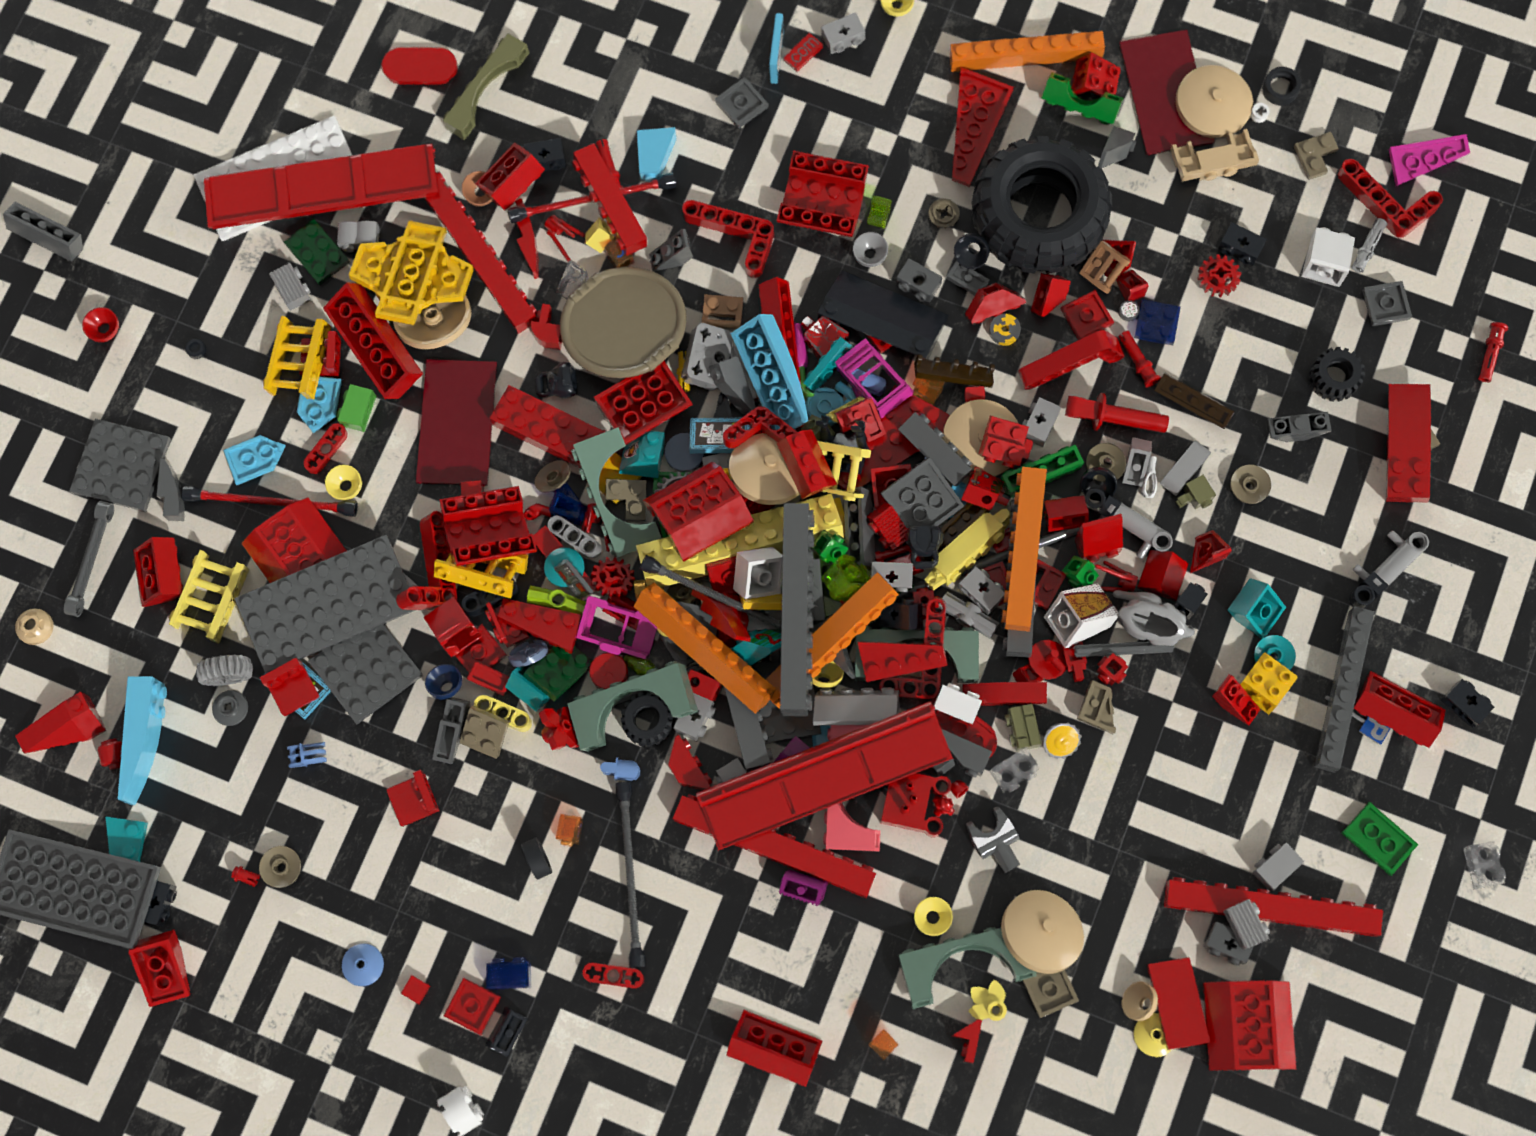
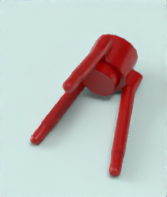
(557, 226)
(590, 517)
(1126, 579)

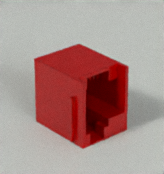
(452, 626)

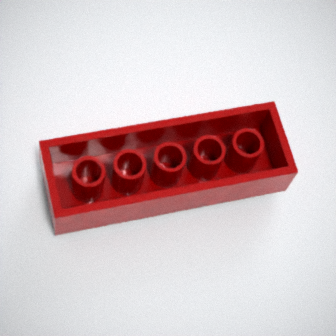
(372, 341)
(541, 424)

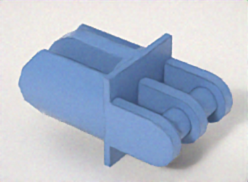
(873, 383)
(304, 754)
(621, 770)

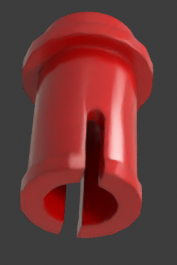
(245, 876)

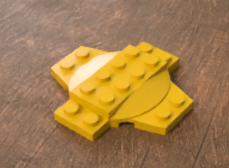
(411, 273)

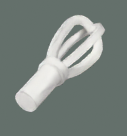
(1150, 472)

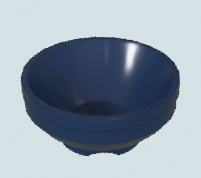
(441, 675)

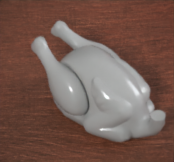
(1151, 620)

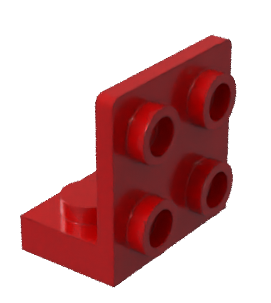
(1095, 75)
(331, 360)
(504, 632)
(290, 686)
(413, 799)

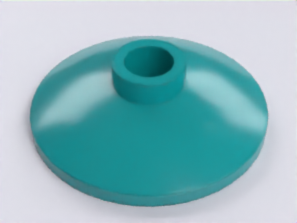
(558, 556)
(1279, 646)

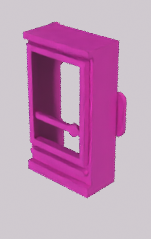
(858, 356)
(643, 637)

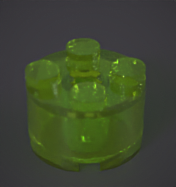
(845, 578)

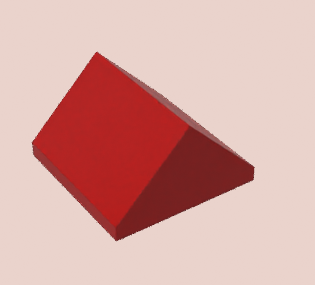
(884, 477)
(1163, 574)

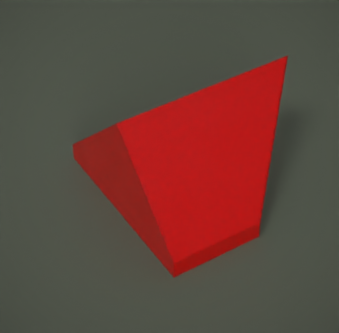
(1208, 550)

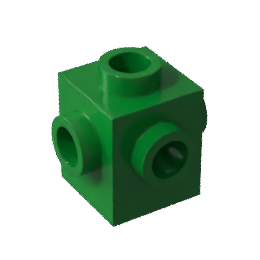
(830, 546)
(1080, 572)

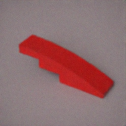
(527, 242)
(723, 617)
(1008, 693)

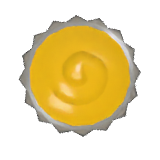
(1061, 740)

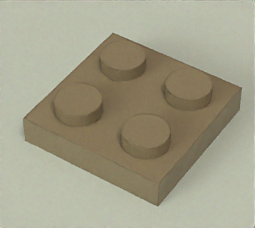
(484, 732)
(1050, 992)

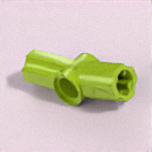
(545, 597)

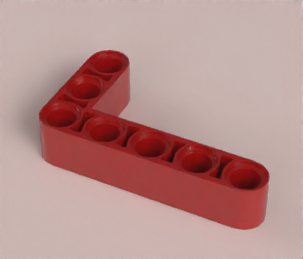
(1386, 201)
(735, 228)
(1094, 346)
(434, 547)
(927, 677)

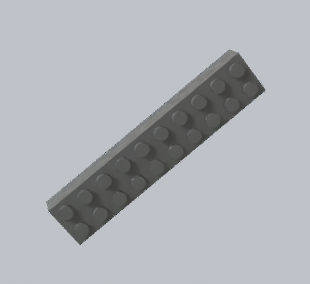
(796, 612)

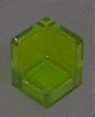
(879, 211)

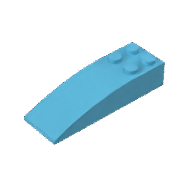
(771, 369)
(140, 734)

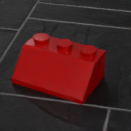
(510, 176)
(806, 463)
(158, 571)

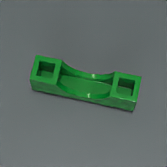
(1060, 92)

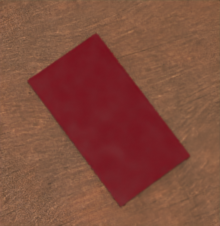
(1154, 74)
(456, 422)

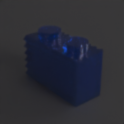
(508, 974)

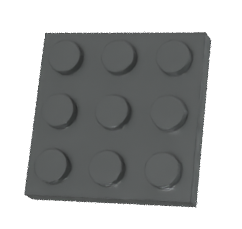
(922, 496)

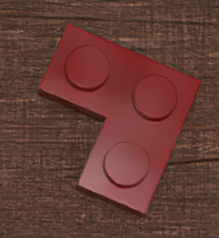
(865, 411)

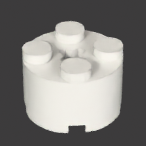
(460, 1110)

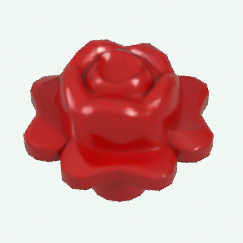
(943, 806)

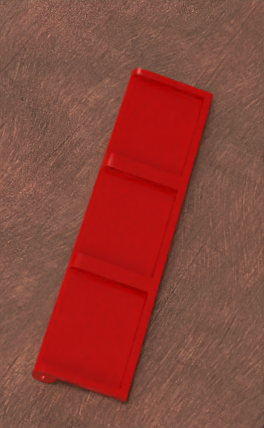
(320, 186)
(824, 775)

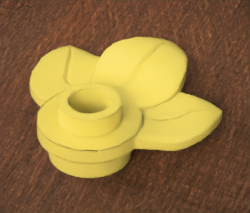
(986, 999)

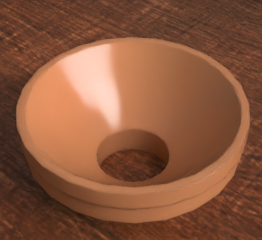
(469, 187)

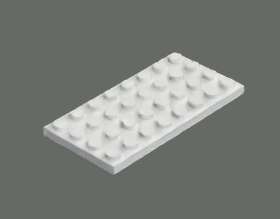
(309, 144)

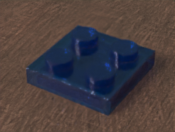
(1157, 322)

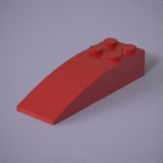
(1408, 443)

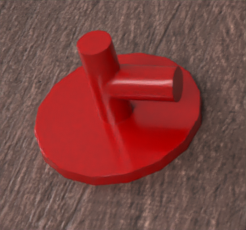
(1047, 659)

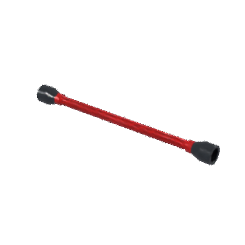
(518, 214)
(194, 494)

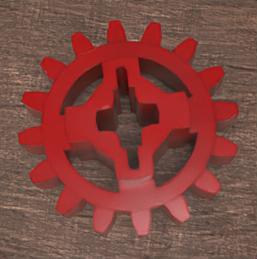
(1219, 275)
(611, 575)

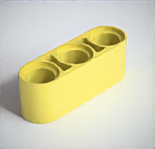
(513, 715)

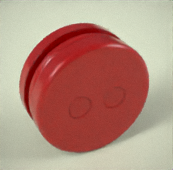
(608, 669)

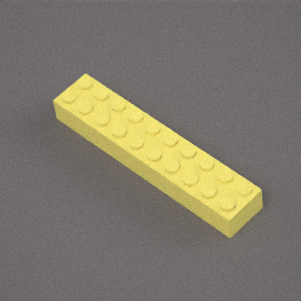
(762, 533)

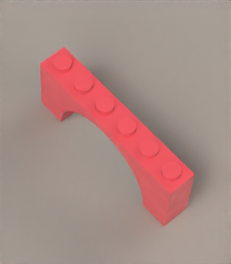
(842, 829)

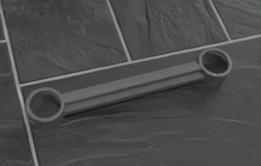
(75, 602)

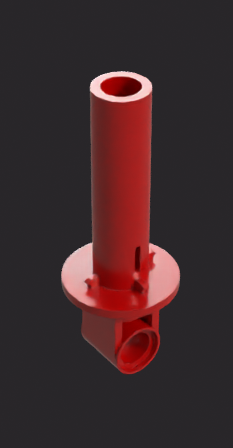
(1100, 411)

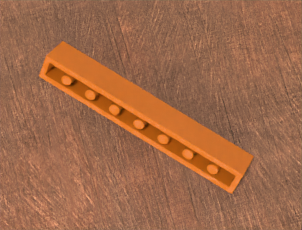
(1025, 51)
(1025, 549)
(843, 627)
(704, 647)

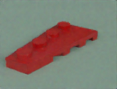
(542, 622)
(889, 660)

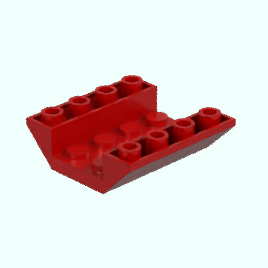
(823, 194)
(699, 510)
(486, 526)
(292, 541)
(1249, 1025)

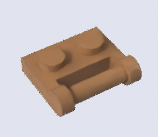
(1099, 263)
(723, 307)

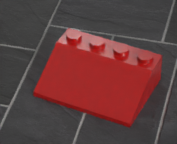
(642, 402)

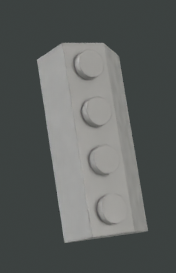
(854, 707)

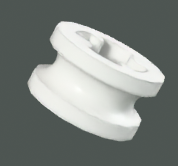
(1265, 110)

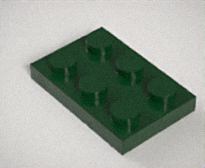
(316, 252)
(558, 671)

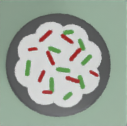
(1129, 310)

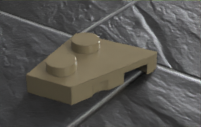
(1097, 707)

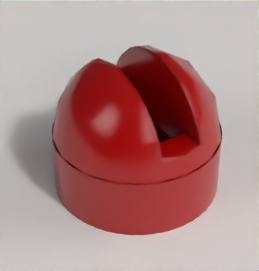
(959, 788)

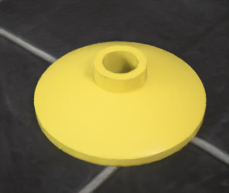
(1144, 1037)

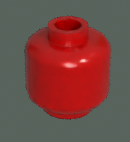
(110, 753)

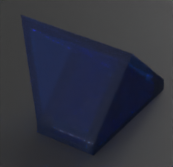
(567, 505)

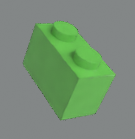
(356, 407)

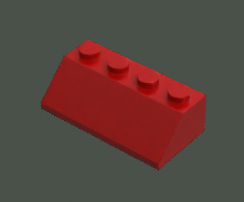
(1399, 709)
(774, 1048)

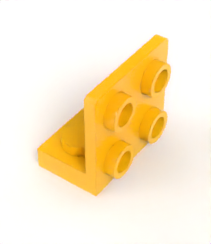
(1268, 682)

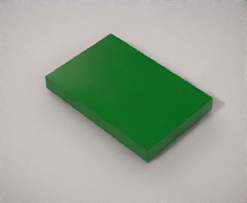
(1379, 838)

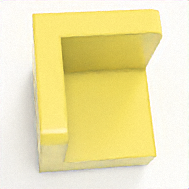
(598, 235)

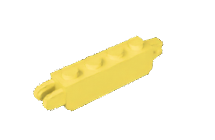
(968, 547)

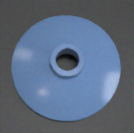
(372, 967)

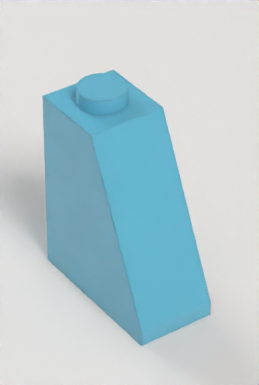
(654, 151)

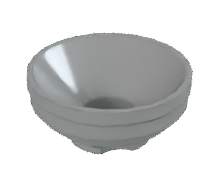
(870, 241)

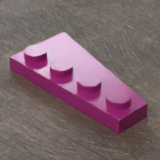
(1422, 157)

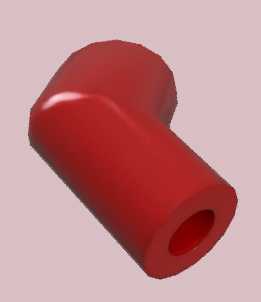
(536, 510)

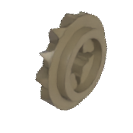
(941, 205)

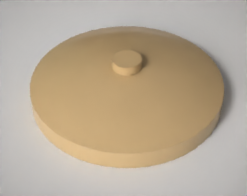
(1214, 101)
(436, 325)
(966, 431)
(761, 471)
(1042, 932)

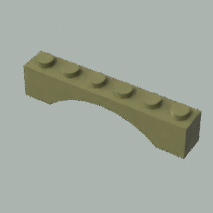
(507, 56)

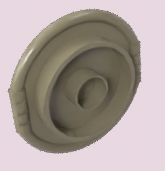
(623, 322)

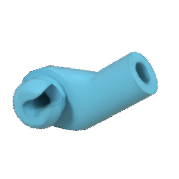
(846, 391)

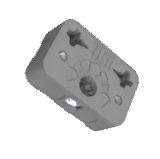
(701, 354)

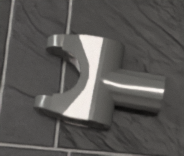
(996, 842)

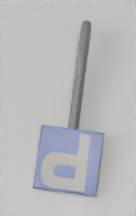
(1371, 728)

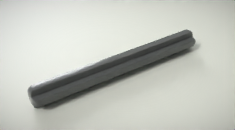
(1127, 648)

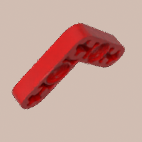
(762, 423)

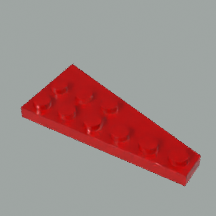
(978, 114)

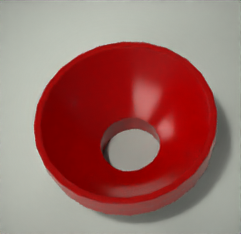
(94, 320)

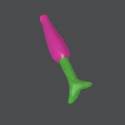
(802, 358)

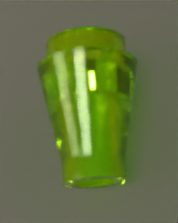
(638, 664)

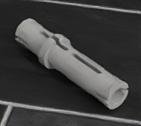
(1365, 253)

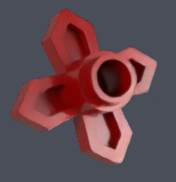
(558, 728)

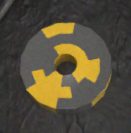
(1009, 322)

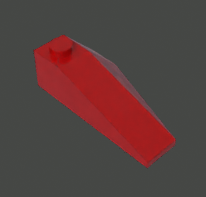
(65, 724)

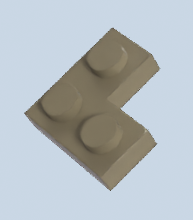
(1311, 153)
(631, 492)

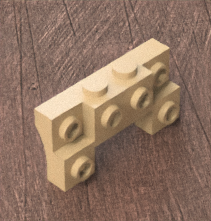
(1215, 161)

